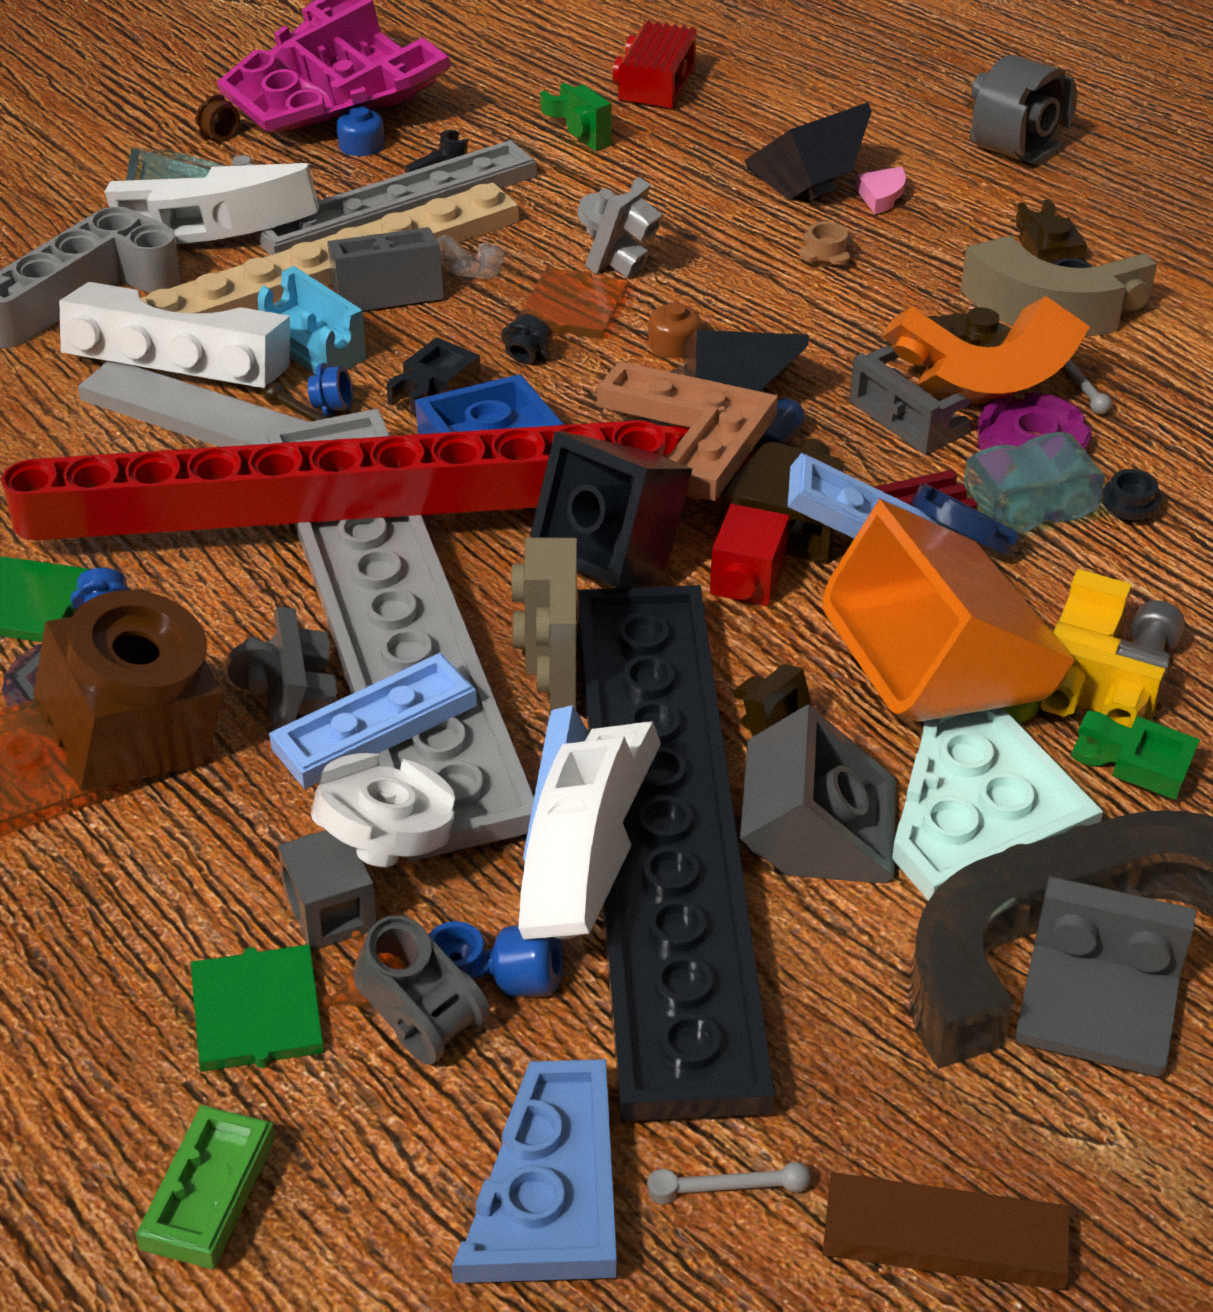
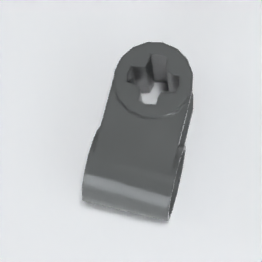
(423, 998)

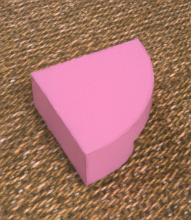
(881, 188)

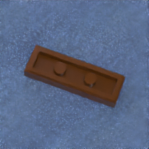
(947, 1231)

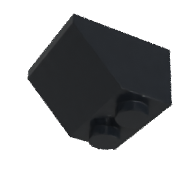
(616, 504)

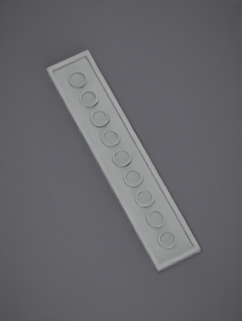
(394, 610)

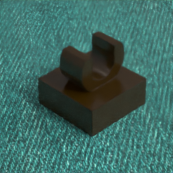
(773, 697)

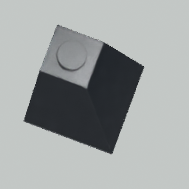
(812, 155)
(740, 357)

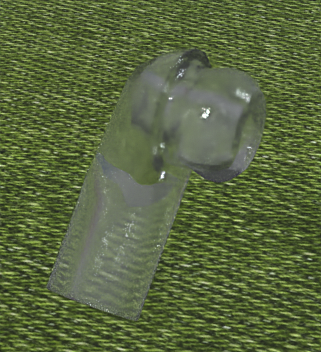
(466, 264)

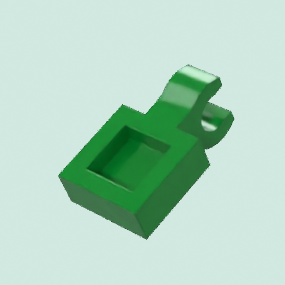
(585, 113)
(1143, 754)

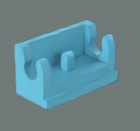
(321, 322)

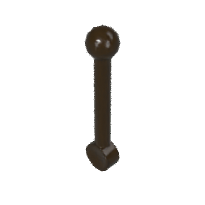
(275, 394)

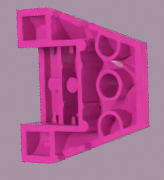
(329, 67)

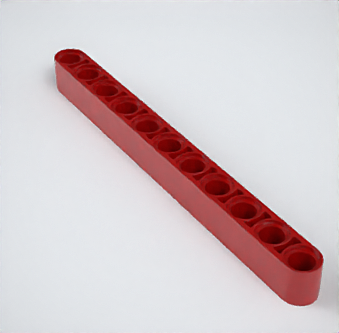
(293, 481)

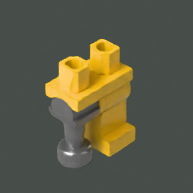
(1107, 671)

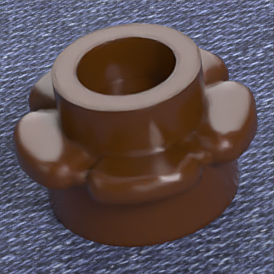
(217, 119)

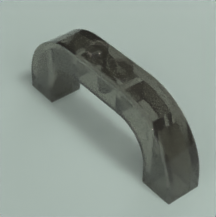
(1000, 898)

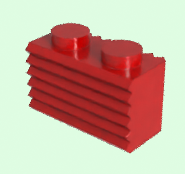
(656, 64)

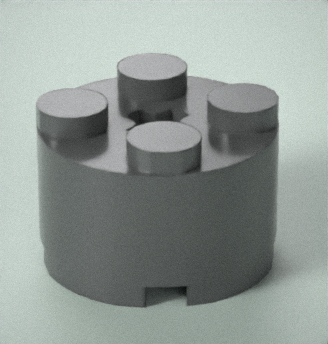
(1022, 108)

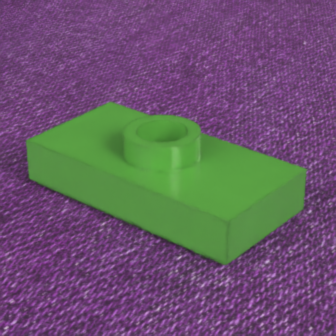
(206, 1187)

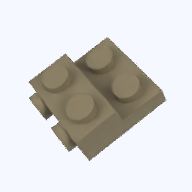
(550, 616)

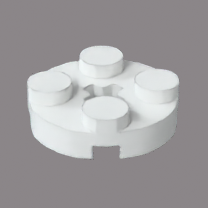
(384, 808)

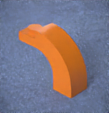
(1032, 352)

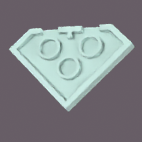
(977, 793)

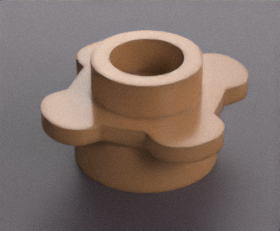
(826, 244)

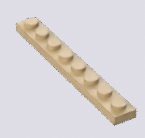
(460, 216)

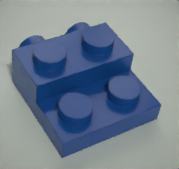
(484, 406)

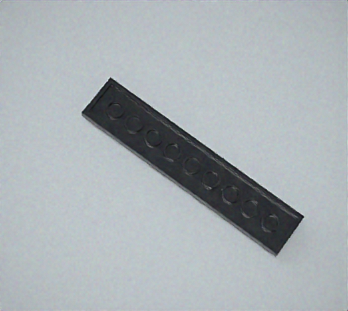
(678, 910)

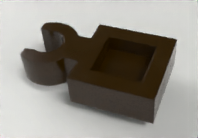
(1047, 235)

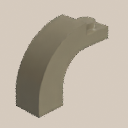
(1009, 278)

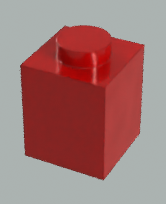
(749, 554)

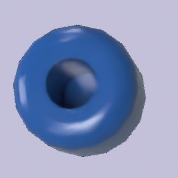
(360, 132)
(526, 965)

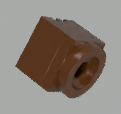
(128, 688)

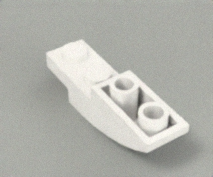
(224, 203)
(580, 830)

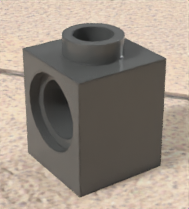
(326, 888)

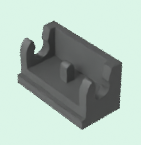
(387, 268)
(905, 406)

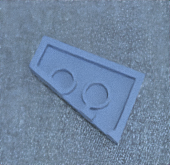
(551, 1185)

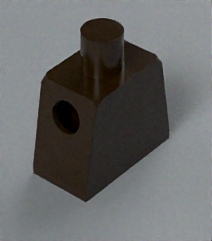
(765, 486)

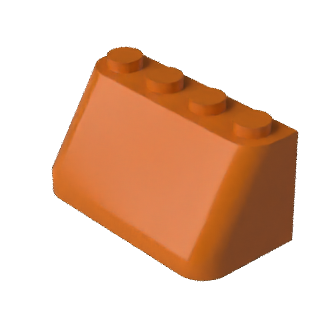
(938, 621)

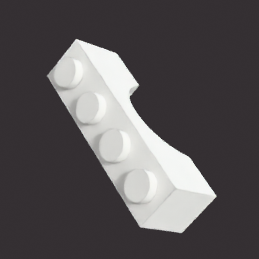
(224, 346)

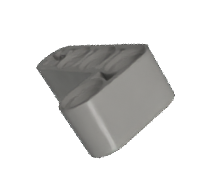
(100, 249)

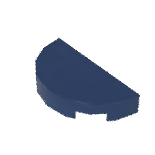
(968, 521)

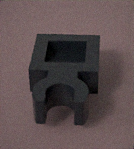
(432, 371)

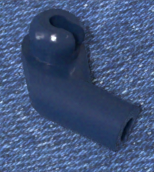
(786, 424)

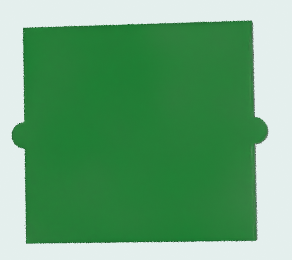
(34, 594)
(255, 1008)

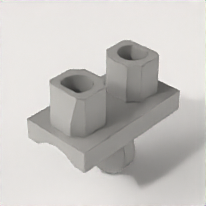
(614, 222)

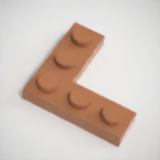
(721, 419)

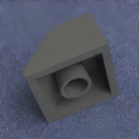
(818, 802)

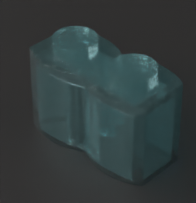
(1034, 482)

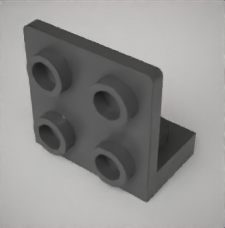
(1105, 976)

